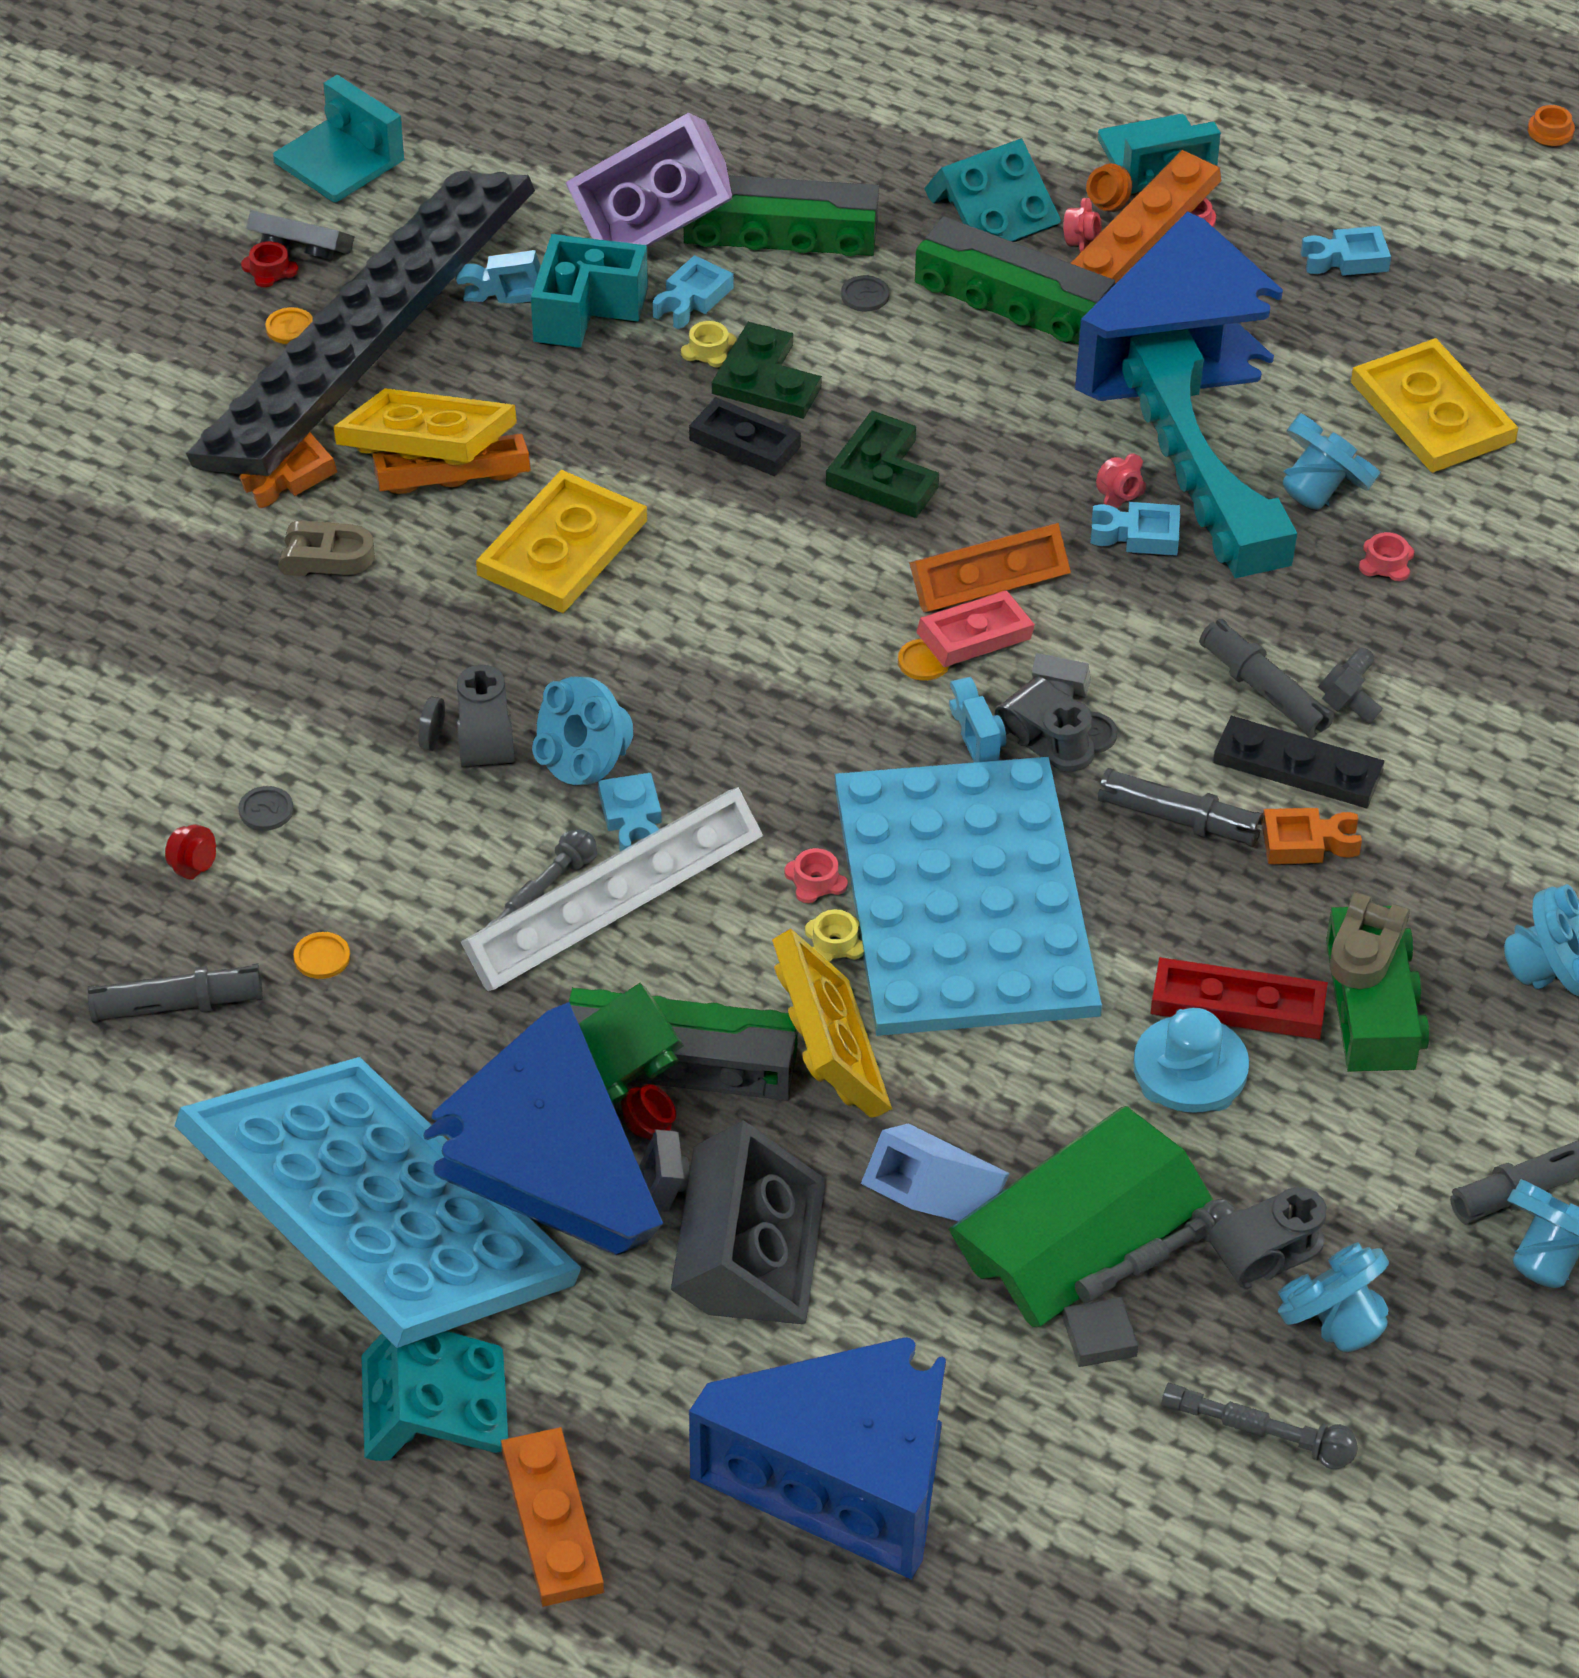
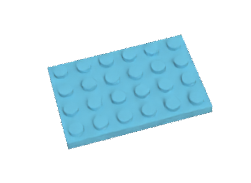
(965, 896)
(356, 1192)

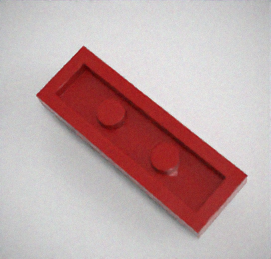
(1241, 997)

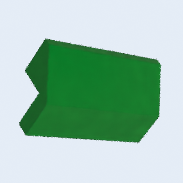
(1081, 1213)

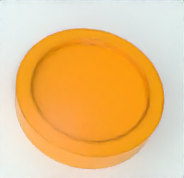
(287, 324)
(919, 662)
(321, 955)

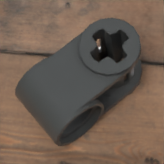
(483, 718)
(1049, 724)
(1267, 1240)

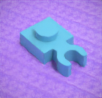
(1350, 249)
(506, 276)
(693, 286)
(1145, 527)
(979, 728)
(630, 806)

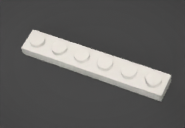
(611, 889)

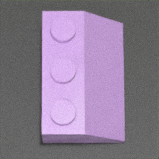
(654, 184)

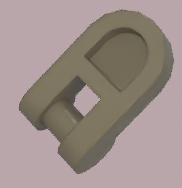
(326, 549)
(1362, 957)

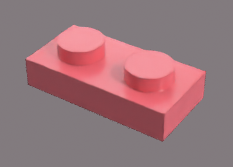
(975, 628)

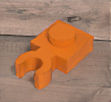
(299, 471)
(1302, 837)

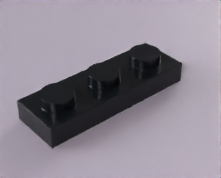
(1298, 761)

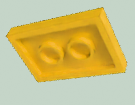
(1434, 405)
(425, 425)
(561, 541)
(831, 1025)

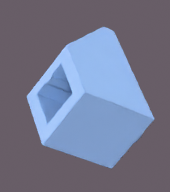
(930, 1174)

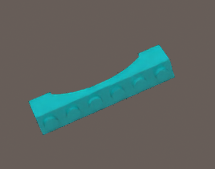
(1244, 526)

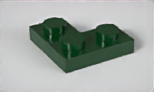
(756, 373)
(875, 470)

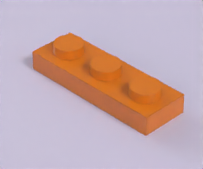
(497, 461)
(990, 567)
(552, 1517)

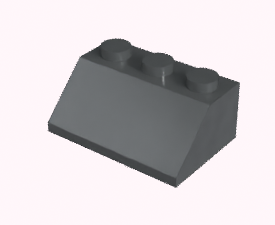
(748, 1229)

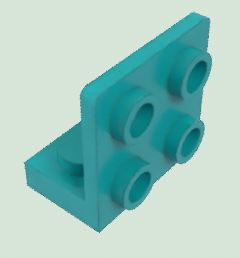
(1152, 144)
(349, 147)
(997, 192)
(436, 1388)

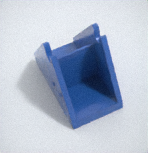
(1181, 283)
(547, 1139)
(830, 1447)

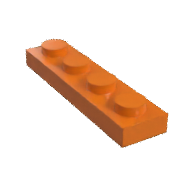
(1149, 216)

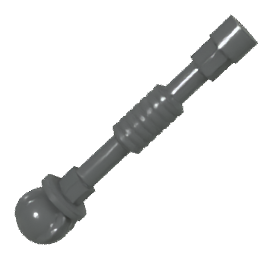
(572, 852)
(1154, 1251)
(1332, 1445)

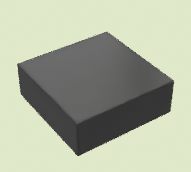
(1100, 1332)

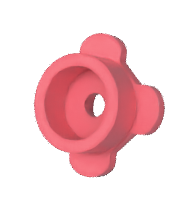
(1081, 225)
(1121, 480)
(1387, 556)
(819, 863)

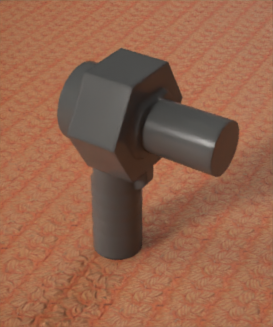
(1344, 686)

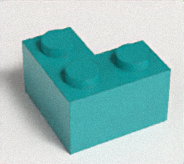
(584, 281)

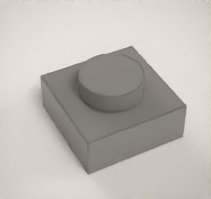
(1065, 674)
(664, 1168)

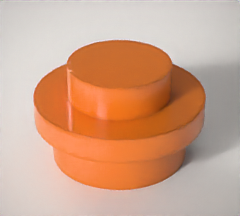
(1551, 126)
(1109, 187)

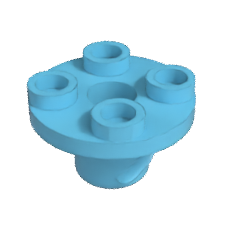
(1323, 465)
(580, 730)
(1549, 946)
(1191, 1062)
(1552, 1238)
(1341, 1299)

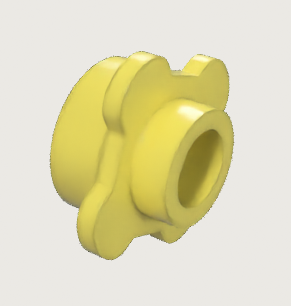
(708, 343)
(835, 924)

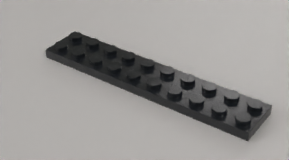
(359, 324)

